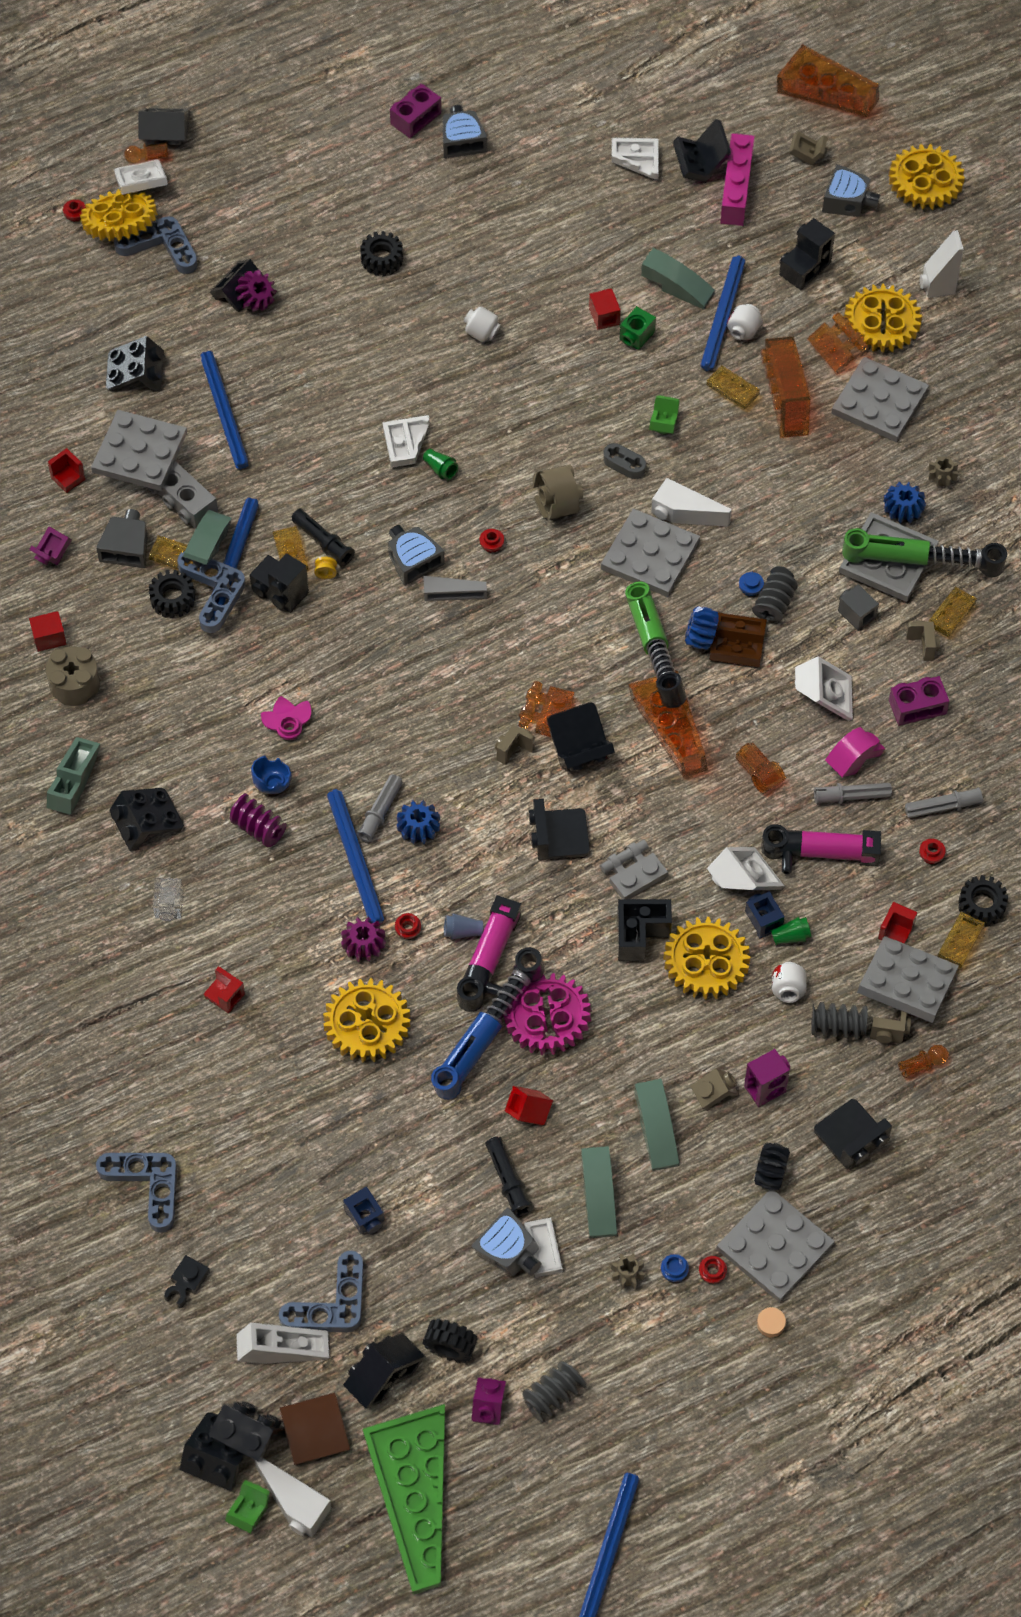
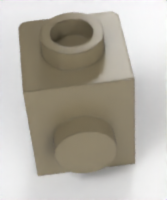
(808, 148)
(925, 632)
(508, 744)
(890, 1030)
(714, 1088)

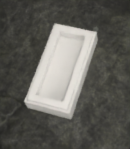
(548, 1253)

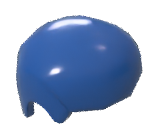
(270, 776)

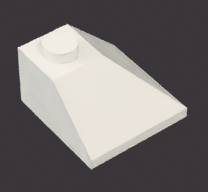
(826, 686)
(744, 870)

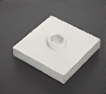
(140, 176)

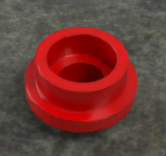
(72, 210)
(491, 545)
(932, 857)
(407, 919)
(715, 1262)

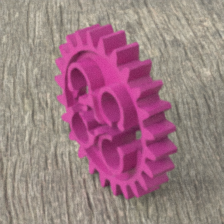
(572, 1009)

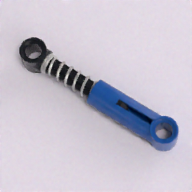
(486, 1026)

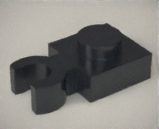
(187, 1277)

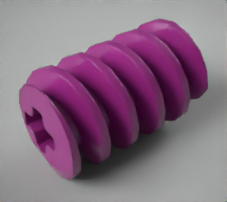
(256, 822)

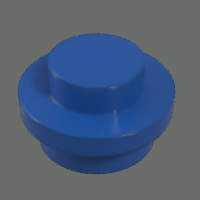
(751, 583)
(674, 1268)

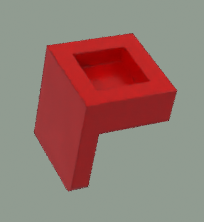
(604, 309)
(66, 470)
(47, 631)
(898, 923)
(225, 990)
(528, 1105)

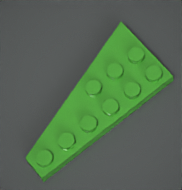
(410, 1475)

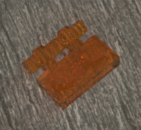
(831, 347)
(553, 702)

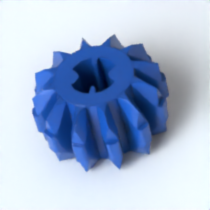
(904, 502)
(701, 627)
(420, 813)

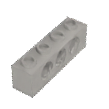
(185, 489)

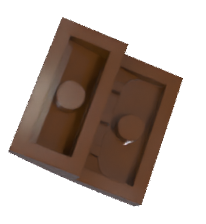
(738, 640)
(314, 1428)

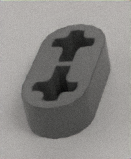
(624, 461)

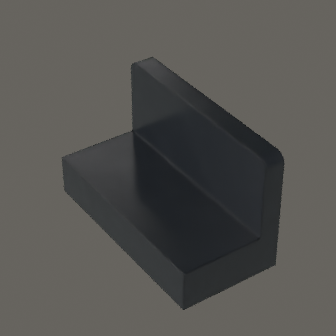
(228, 284)

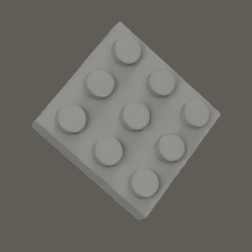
(880, 399)
(139, 450)
(650, 552)
(887, 576)
(908, 979)
(775, 1245)

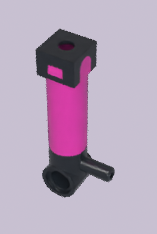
(813, 844)
(503, 919)

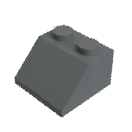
(163, 124)

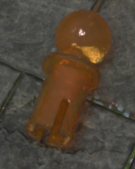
(134, 154)
(936, 1055)

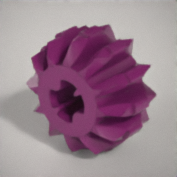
(258, 299)
(361, 930)

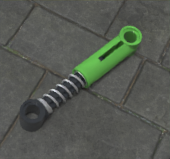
(920, 552)
(655, 644)

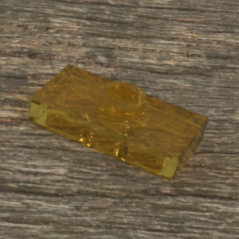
(733, 387)
(289, 542)
(167, 552)
(952, 611)
(961, 939)

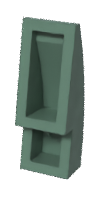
(676, 278)
(208, 537)
(72, 775)
(656, 1124)
(599, 1192)

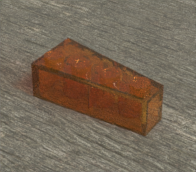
(827, 83)
(787, 386)
(671, 726)

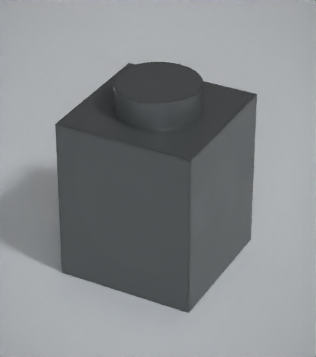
(858, 607)

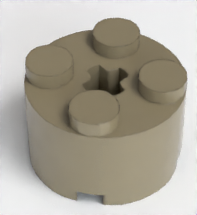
(557, 492)
(72, 675)

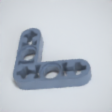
(166, 237)
(221, 585)
(156, 1178)
(335, 1311)

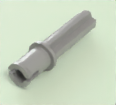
(852, 792)
(943, 803)
(376, 815)

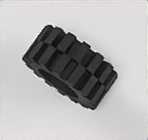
(379, 243)
(168, 582)
(987, 888)
(450, 1340)

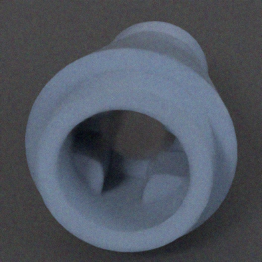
(462, 927)

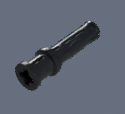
(329, 543)
(512, 1187)

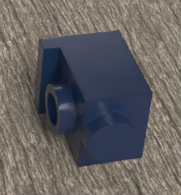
(772, 915)
(364, 1203)

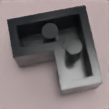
(810, 254)
(281, 581)
(640, 920)
(381, 1368)

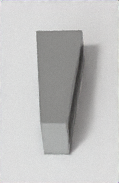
(453, 589)

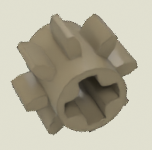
(943, 471)
(624, 1277)

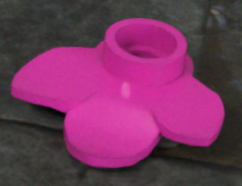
(285, 716)

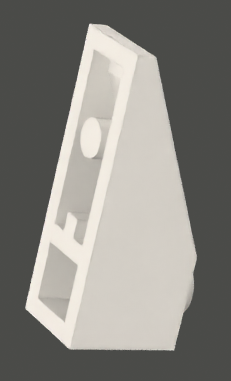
(943, 268)
(685, 506)
(281, 1344)
(299, 1503)

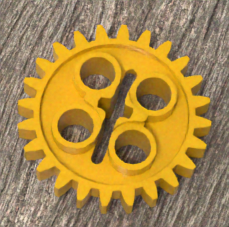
(926, 176)
(118, 215)
(900, 317)
(706, 979)
(351, 1037)

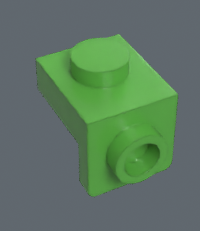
(664, 414)
(248, 1506)

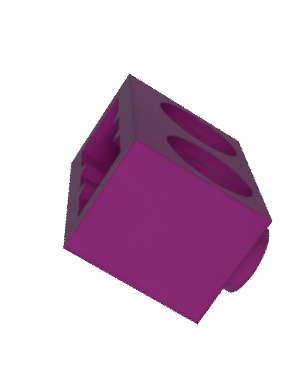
(415, 110)
(920, 706)
(767, 1077)

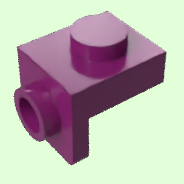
(51, 546)
(488, 1400)

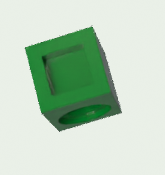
(637, 328)

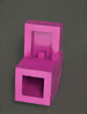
(853, 751)

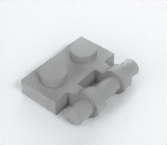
(637, 877)

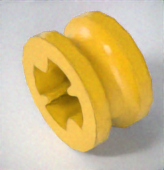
(325, 567)

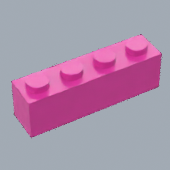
(737, 179)

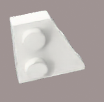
(637, 155)
(405, 439)

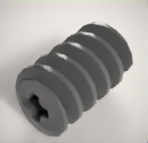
(775, 594)
(839, 1020)
(551, 1389)

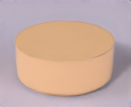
(771, 1322)

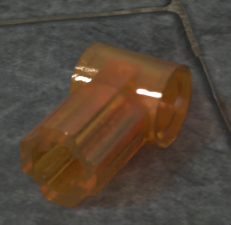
(763, 773)

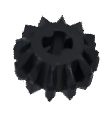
(772, 1166)

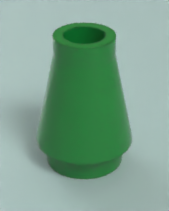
(441, 464)
(792, 931)

